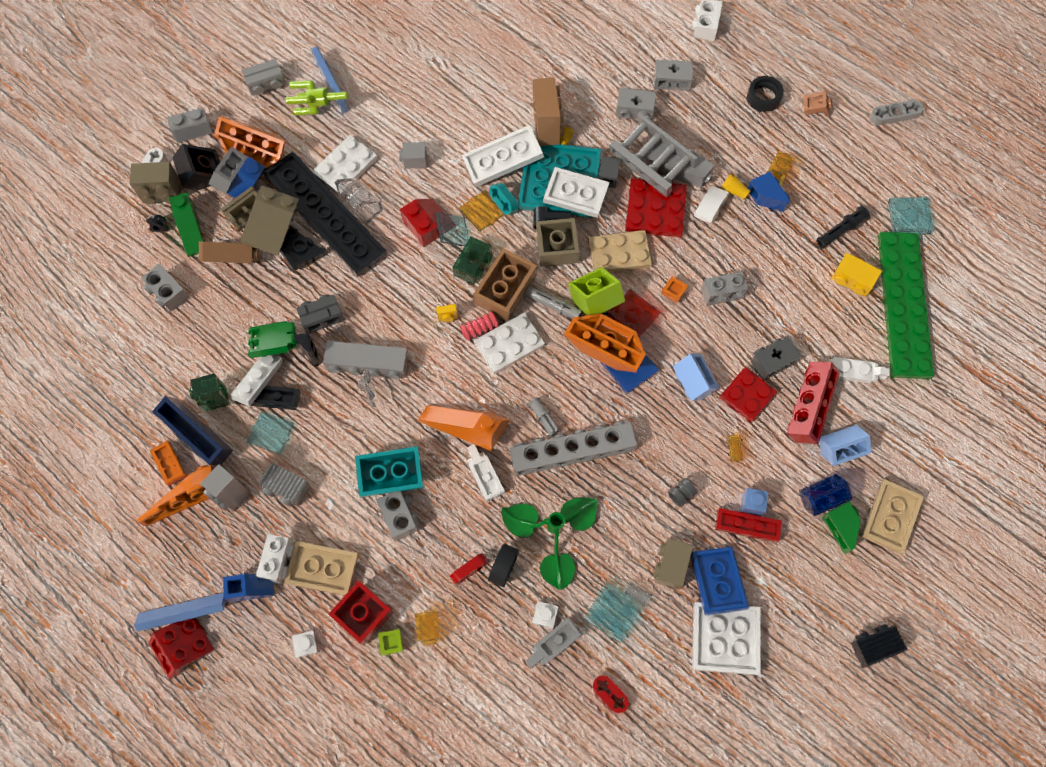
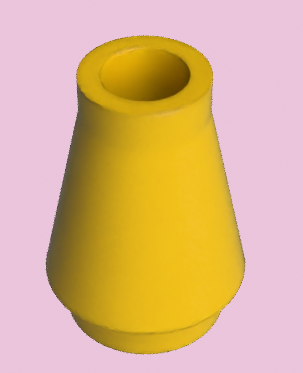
(735, 187)

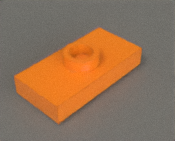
(168, 463)

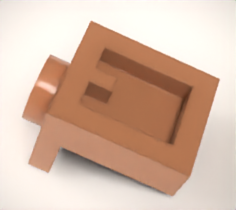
(817, 103)

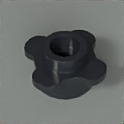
(157, 223)

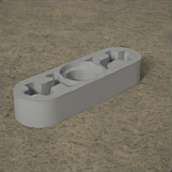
(902, 107)

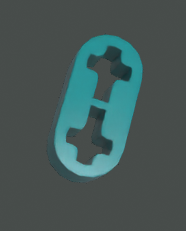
(503, 198)

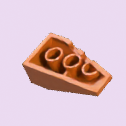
(469, 425)

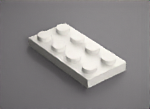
(502, 156)

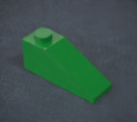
(187, 222)

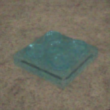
(910, 215)
(613, 612)

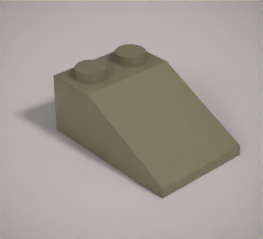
(269, 220)

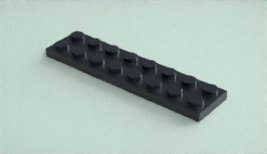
(326, 214)

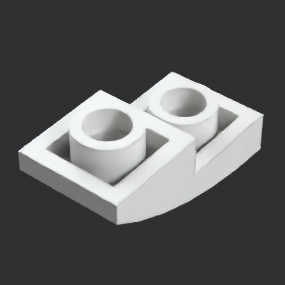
(710, 204)

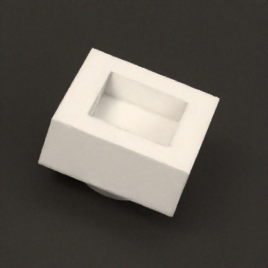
(545, 614)
(305, 644)

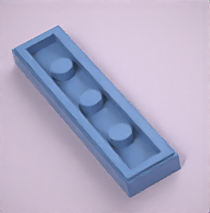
(328, 77)
(180, 612)

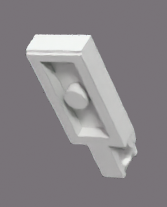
(860, 370)
(484, 474)

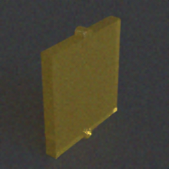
(481, 211)

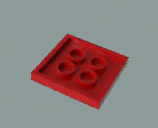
(653, 211)

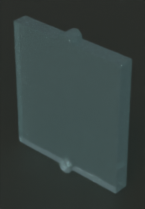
(452, 229)
(270, 433)

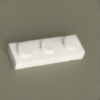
(256, 379)

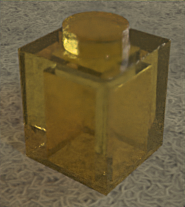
(781, 166)
(428, 628)

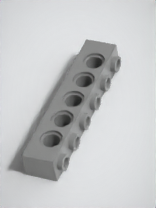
(621, 430)

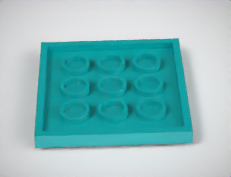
(538, 173)

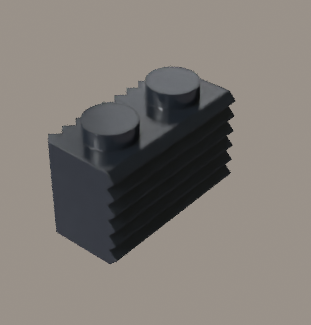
(879, 645)

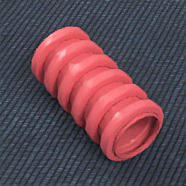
(478, 326)

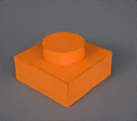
(674, 289)

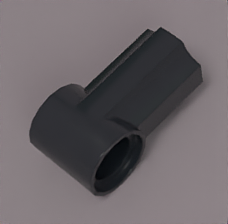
(543, 213)

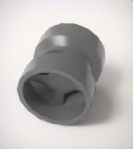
(682, 492)

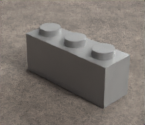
(224, 489)

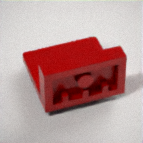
(179, 645)

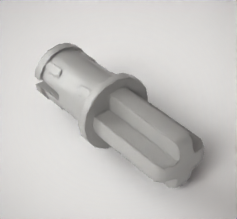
(544, 416)

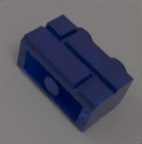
(825, 494)

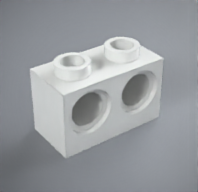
(707, 19)

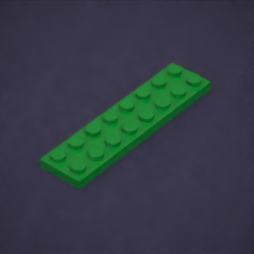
(905, 306)

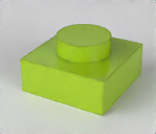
(390, 642)

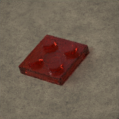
(634, 313)

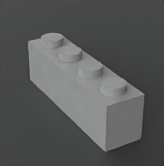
(374, 358)

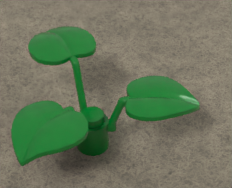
(577, 512)

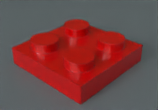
(748, 394)

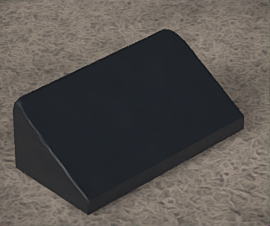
(307, 347)

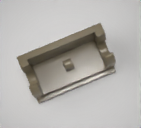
(239, 209)

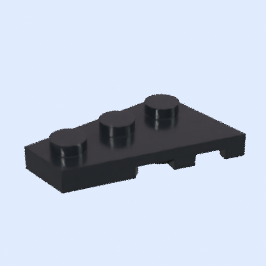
(299, 250)

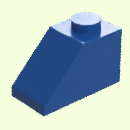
(246, 177)

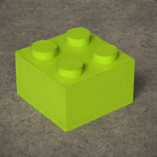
(596, 292)

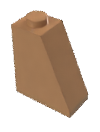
(228, 252)

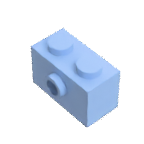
(695, 377)
(845, 445)

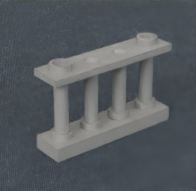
(649, 172)

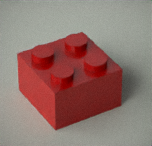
(360, 613)

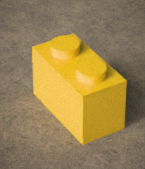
(856, 274)

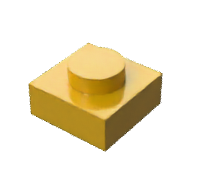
(447, 313)

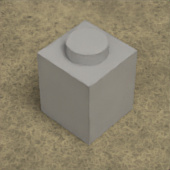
(413, 155)

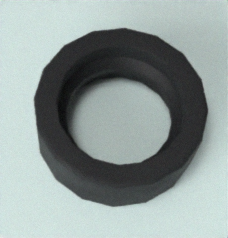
(765, 82)
(503, 565)

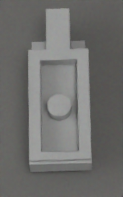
(554, 643)

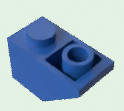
(768, 192)
(246, 587)

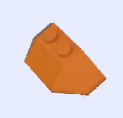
(250, 141)
(606, 341)

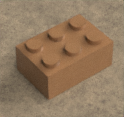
(547, 111)
(505, 284)

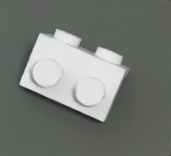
(275, 558)

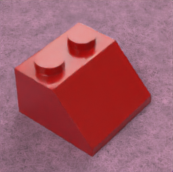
(422, 219)

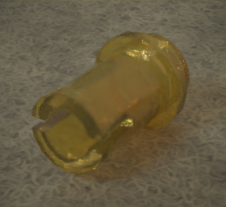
(735, 448)

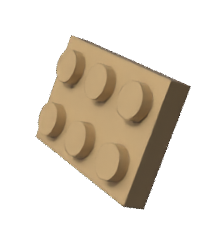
(620, 251)
(892, 516)
(321, 568)

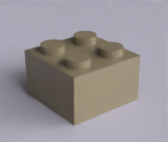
(154, 181)
(557, 242)

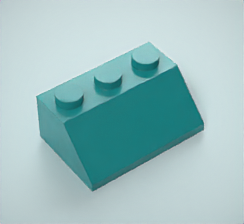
(389, 471)

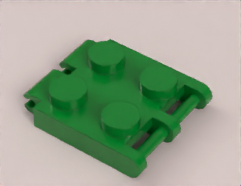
(271, 339)

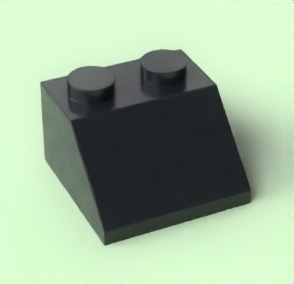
(195, 165)

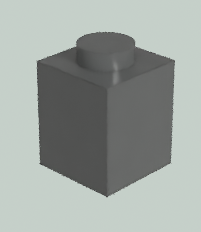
(609, 170)

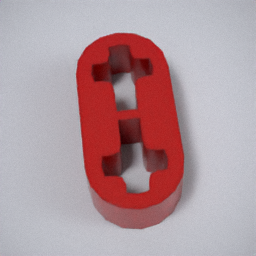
(469, 569)
(613, 688)

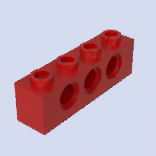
(813, 402)

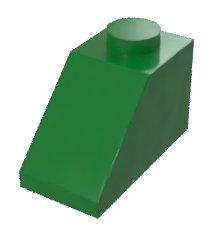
(844, 525)

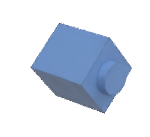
(754, 502)

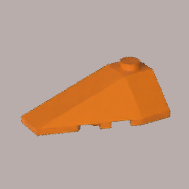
(181, 497)

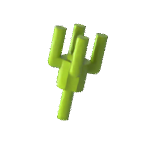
(313, 97)

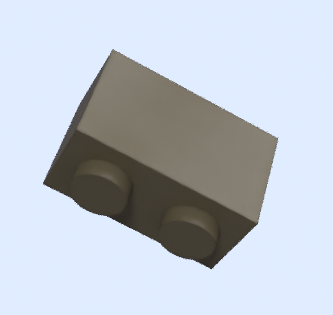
(673, 563)

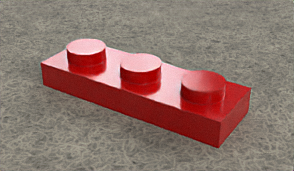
(748, 525)

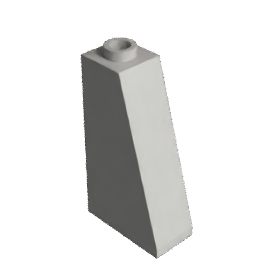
(691, 175)

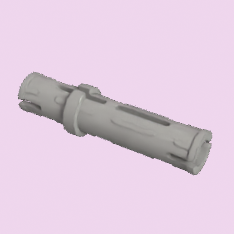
(553, 303)

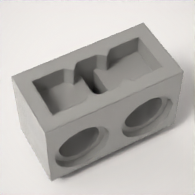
(227, 170)
(165, 287)
(724, 288)
(393, 517)

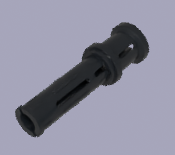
(849, 222)

